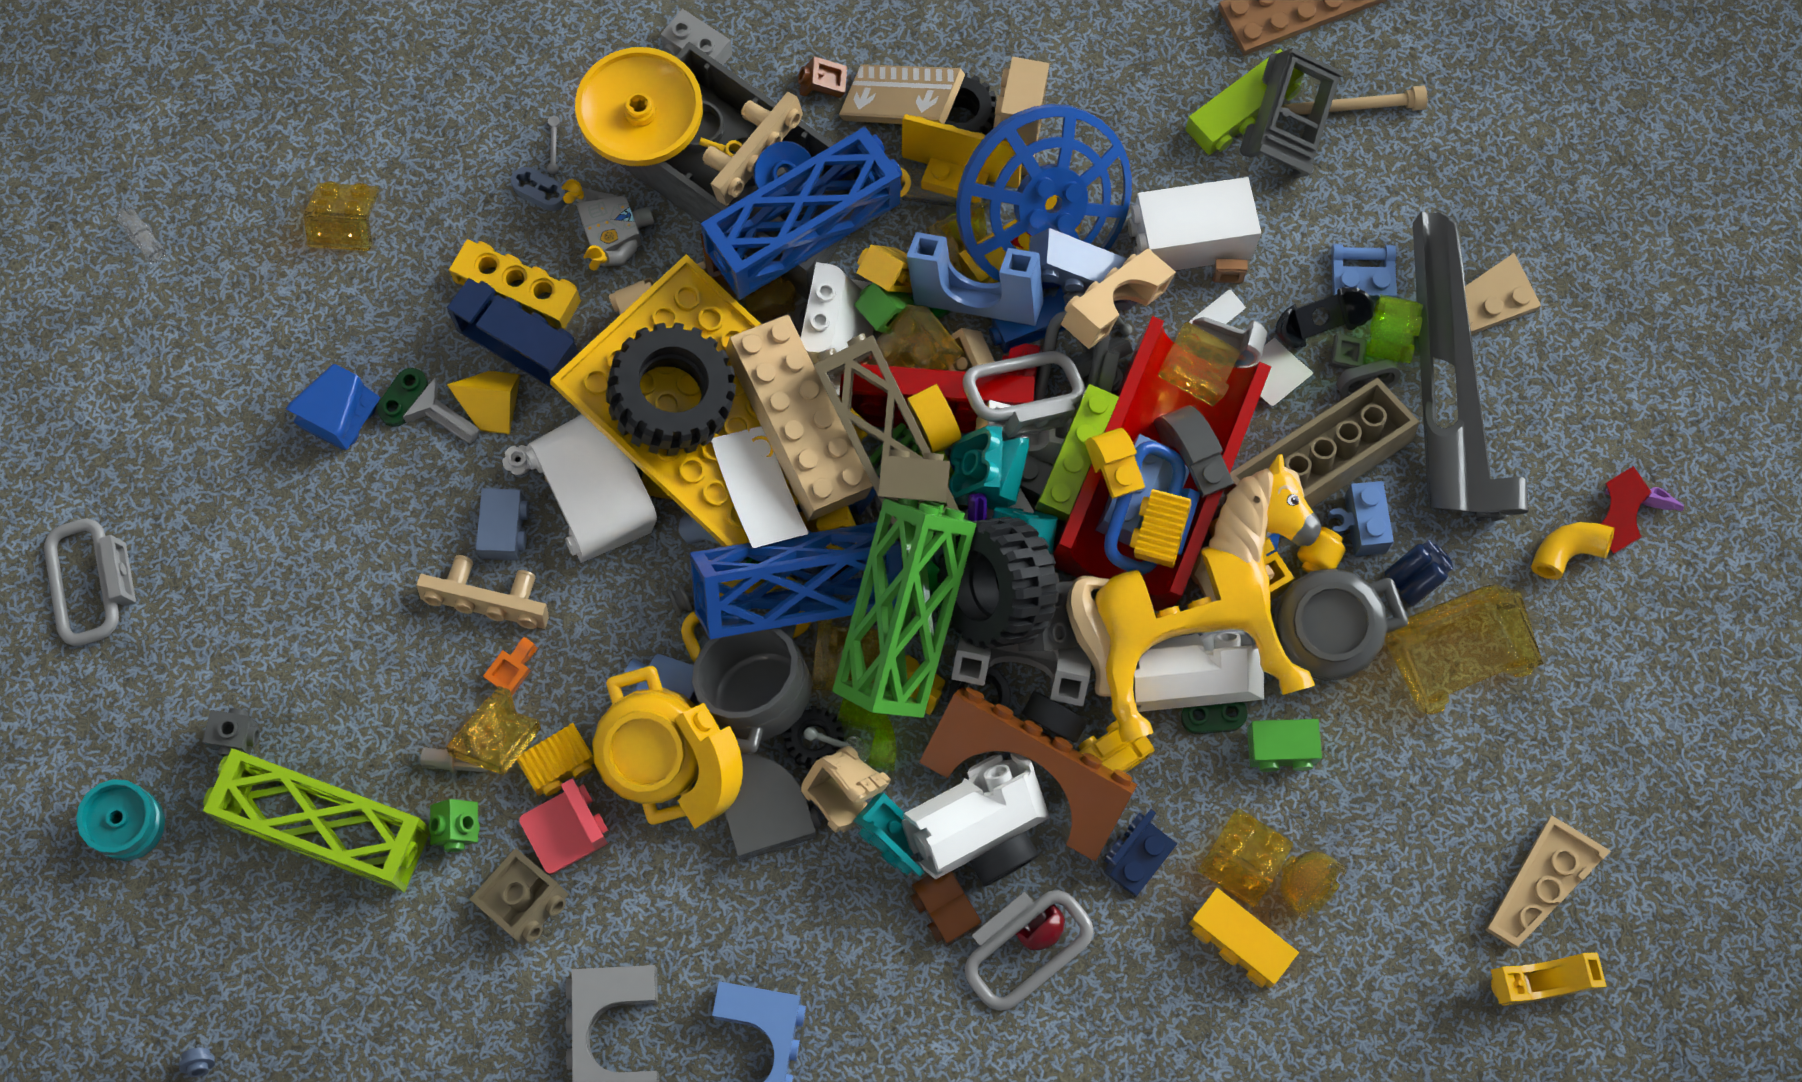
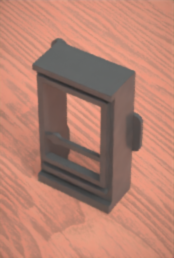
(1277, 143)

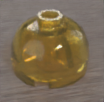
(1309, 881)

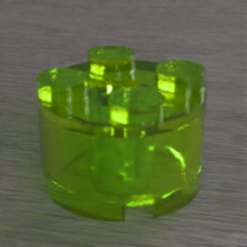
(1394, 328)

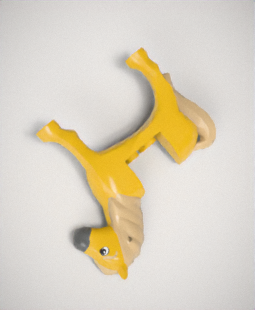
(1122, 620)

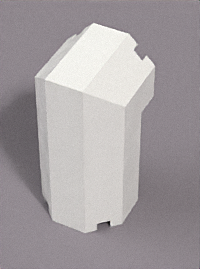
(1199, 671)
(976, 814)

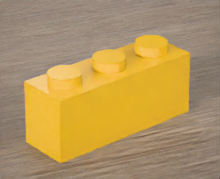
(885, 268)
(1242, 939)

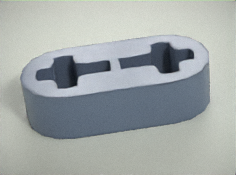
(536, 195)

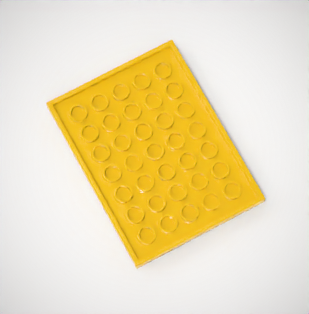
(692, 478)

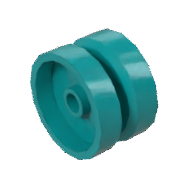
(120, 820)

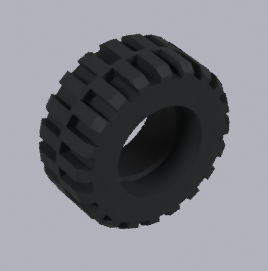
(683, 351)
(1025, 585)

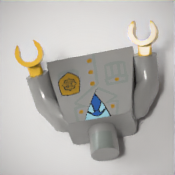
(607, 224)

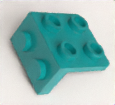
(882, 828)

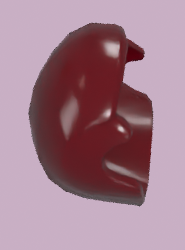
(1043, 930)

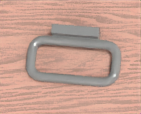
(1029, 416)
(113, 576)
(1005, 926)

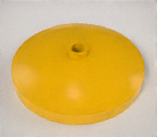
(639, 106)

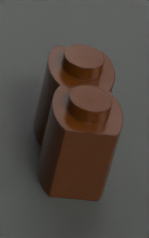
(946, 907)

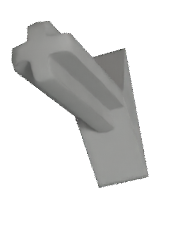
(429, 406)

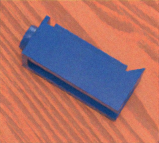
(1012, 334)

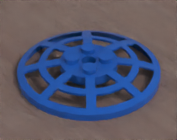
(1041, 184)

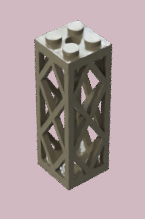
(849, 362)

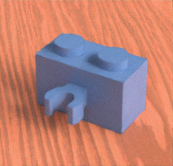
(1366, 518)

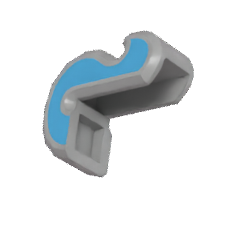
(1248, 342)

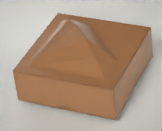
(1229, 270)

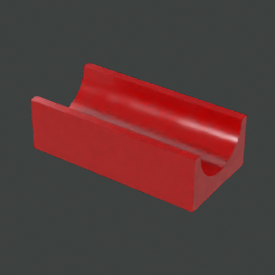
(1141, 400)

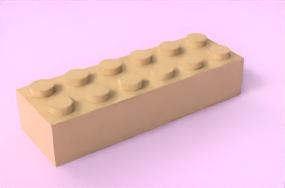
(798, 417)

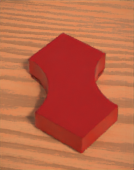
(1626, 495)

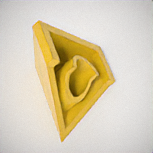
(488, 399)

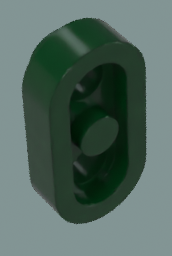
(401, 395)
(1214, 719)

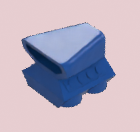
(334, 407)

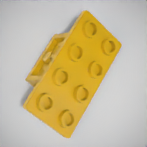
(947, 153)

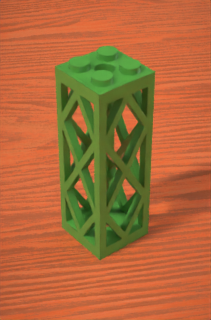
(915, 527)

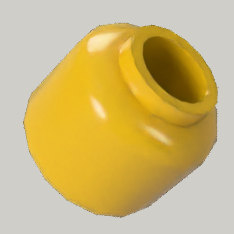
(1323, 553)

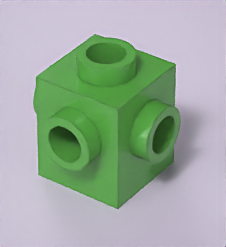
(454, 824)

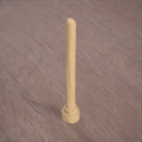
(1414, 98)

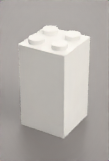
(1197, 223)

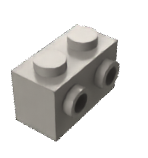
(688, 28)

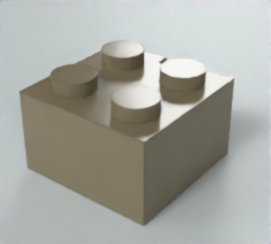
(914, 477)

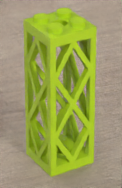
(232, 794)

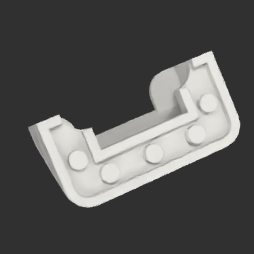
(593, 488)

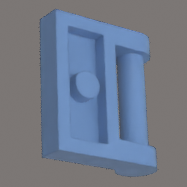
(1369, 279)

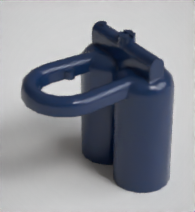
(1420, 571)

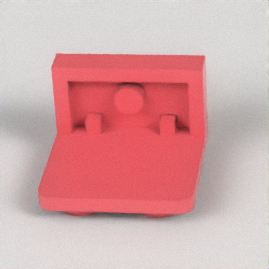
(564, 828)

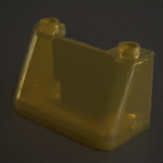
(1463, 644)

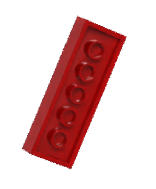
(872, 402)

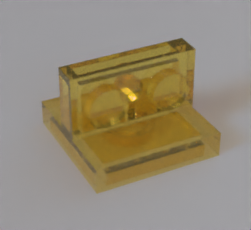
(494, 734)

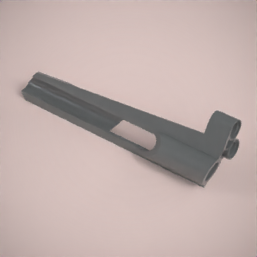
(1456, 455)

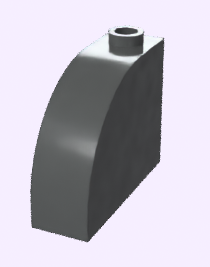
(768, 810)

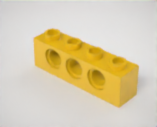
(479, 256)

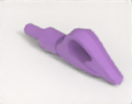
(1661, 500)

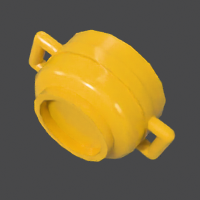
(642, 746)

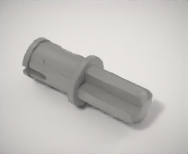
(439, 759)

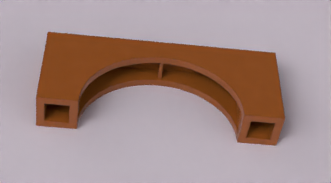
(1093, 791)

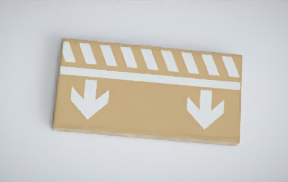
(889, 92)

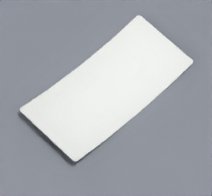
(1286, 369)
(758, 488)

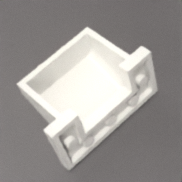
(831, 314)

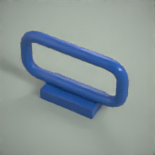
(1123, 502)

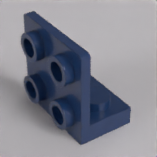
(1140, 856)

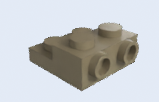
(520, 897)

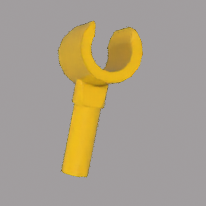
(732, 145)

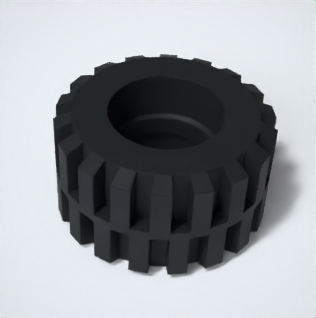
(979, 101)

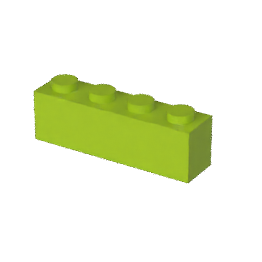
(1234, 109)
(1073, 457)

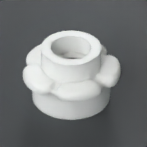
(510, 464)

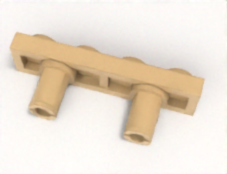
(771, 128)
(494, 605)

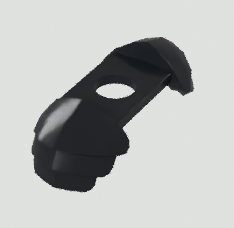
(1346, 307)

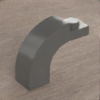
(1198, 446)

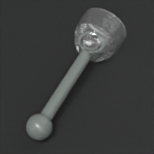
(856, 742)

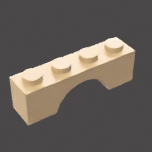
(1138, 280)

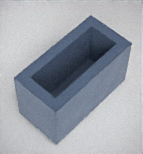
(501, 524)

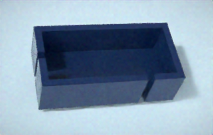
(511, 332)

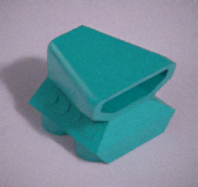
(988, 467)

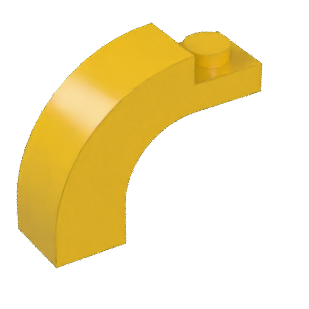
(718, 766)
(1547, 979)

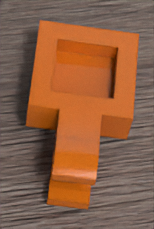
(509, 670)

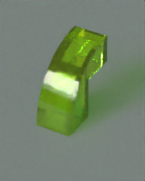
(884, 742)

